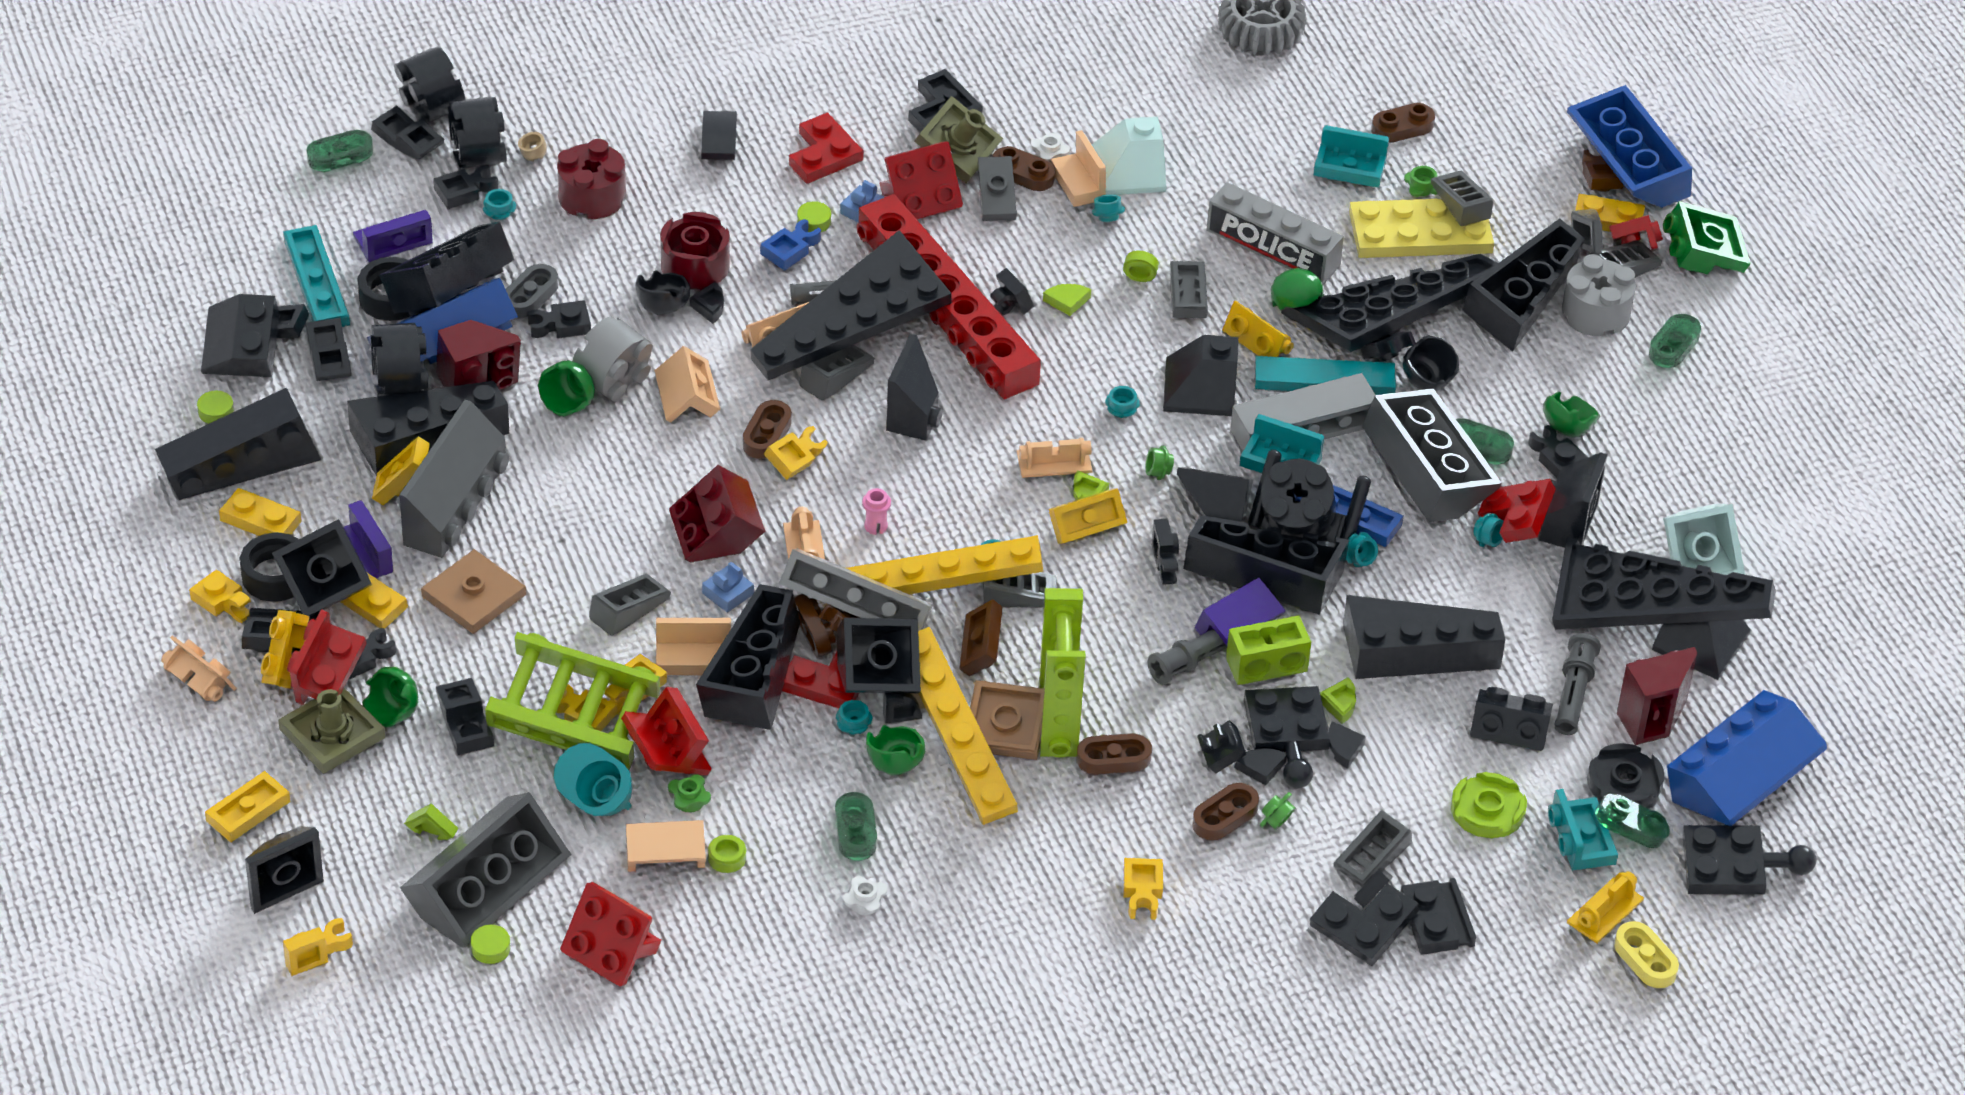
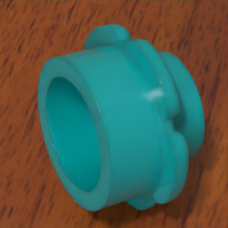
(499, 204)
(1108, 207)
(1122, 402)
(1487, 530)
(1367, 550)
(853, 717)

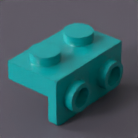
(1351, 156)
(1286, 438)
(1580, 832)

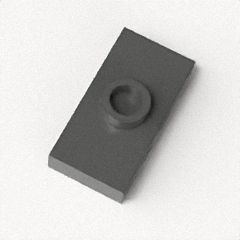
(997, 188)
(1188, 289)

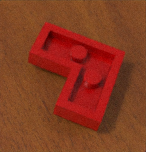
(828, 152)
(1521, 508)
(816, 682)

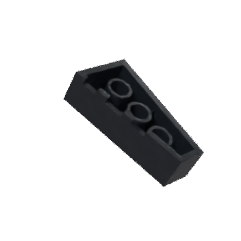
(447, 269)
(1522, 284)
(391, 422)
(239, 447)
(1291, 567)
(1419, 638)
(753, 661)

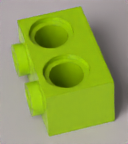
(1268, 650)

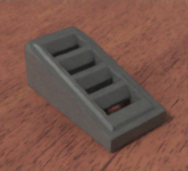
(1466, 204)
(1590, 227)
(1624, 251)
(834, 372)
(1008, 596)
(615, 618)
(1382, 823)

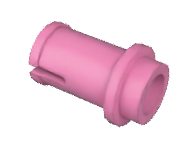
(876, 504)

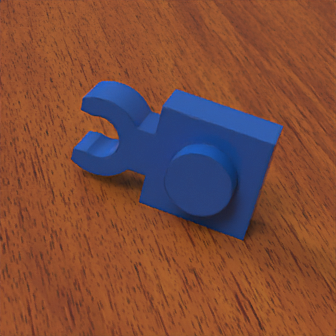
(789, 247)

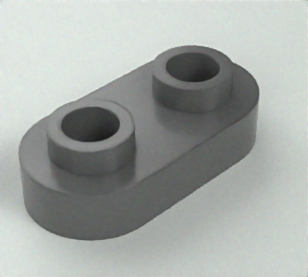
(532, 288)

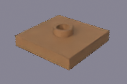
(473, 591)
(1009, 718)

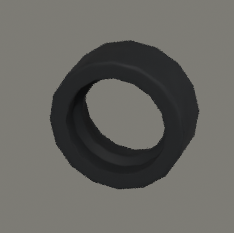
(372, 302)
(257, 551)

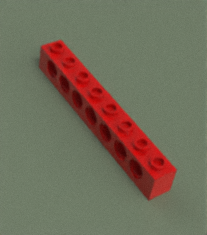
(970, 318)

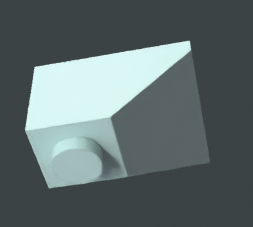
(1133, 157)
(1705, 538)

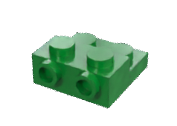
(1705, 239)

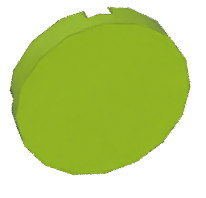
(1488, 805)

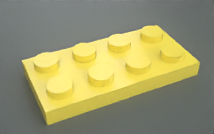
(1415, 229)

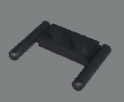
(1342, 525)

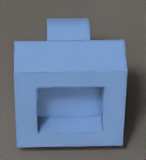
(859, 197)
(728, 587)

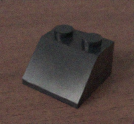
(241, 336)
(1574, 501)

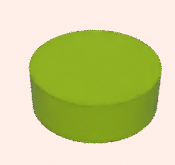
(817, 214)
(1141, 266)
(214, 406)
(727, 853)
(490, 944)

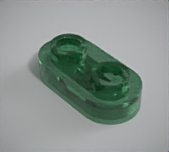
(339, 150)
(1674, 340)
(1493, 444)
(1632, 820)
(857, 833)

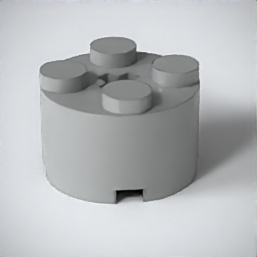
(1598, 296)
(615, 357)

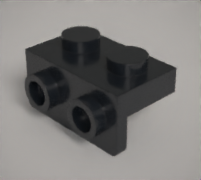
(1511, 718)

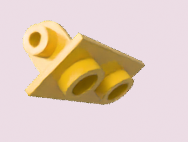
(1255, 332)
(285, 632)
(1607, 907)

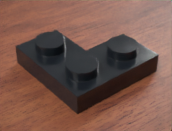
(937, 90)
(1367, 931)

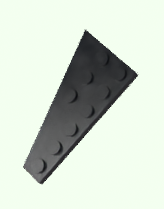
(870, 298)
(1385, 304)
(1646, 589)

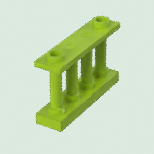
(1061, 672)
(544, 723)

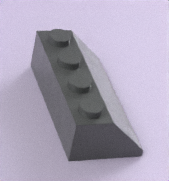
(1429, 453)
(452, 481)
(486, 869)

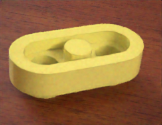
(1651, 959)

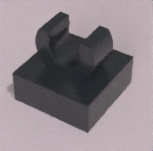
(1011, 294)
(1222, 746)

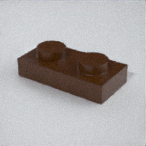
(981, 638)

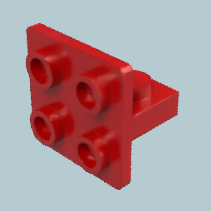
(923, 180)
(324, 658)
(669, 735)
(608, 934)

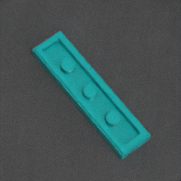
(315, 274)
(1298, 373)

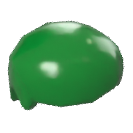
(1295, 288)
(566, 388)
(1570, 417)
(391, 696)
(895, 749)

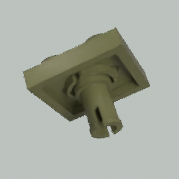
(966, 135)
(328, 721)

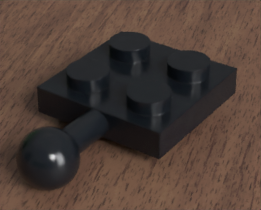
(1288, 722)
(1733, 859)

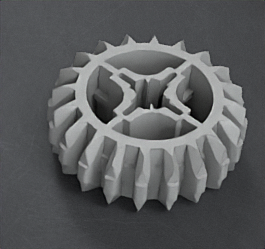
(1262, 24)

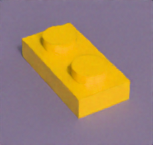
(1610, 210)
(398, 472)
(258, 514)
(1087, 516)
(377, 603)
(247, 806)

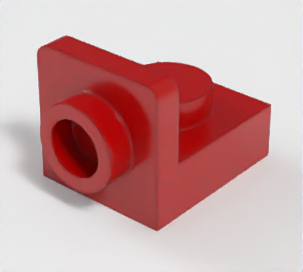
(1630, 231)

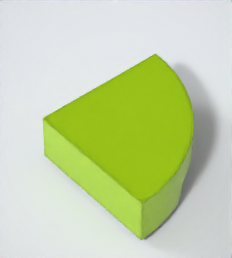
(1067, 297)
(1087, 485)
(1340, 699)
(431, 821)

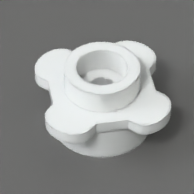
(1050, 147)
(864, 895)

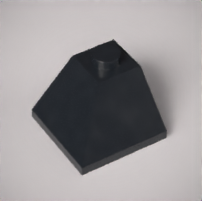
(1202, 376)
(912, 394)
(1218, 493)
(322, 568)
(1714, 641)
(878, 655)
(284, 867)

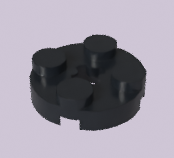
(1626, 758)

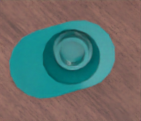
(593, 780)

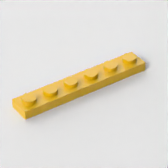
(958, 566)
(962, 734)

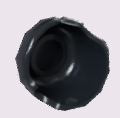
(662, 292)
(1430, 363)

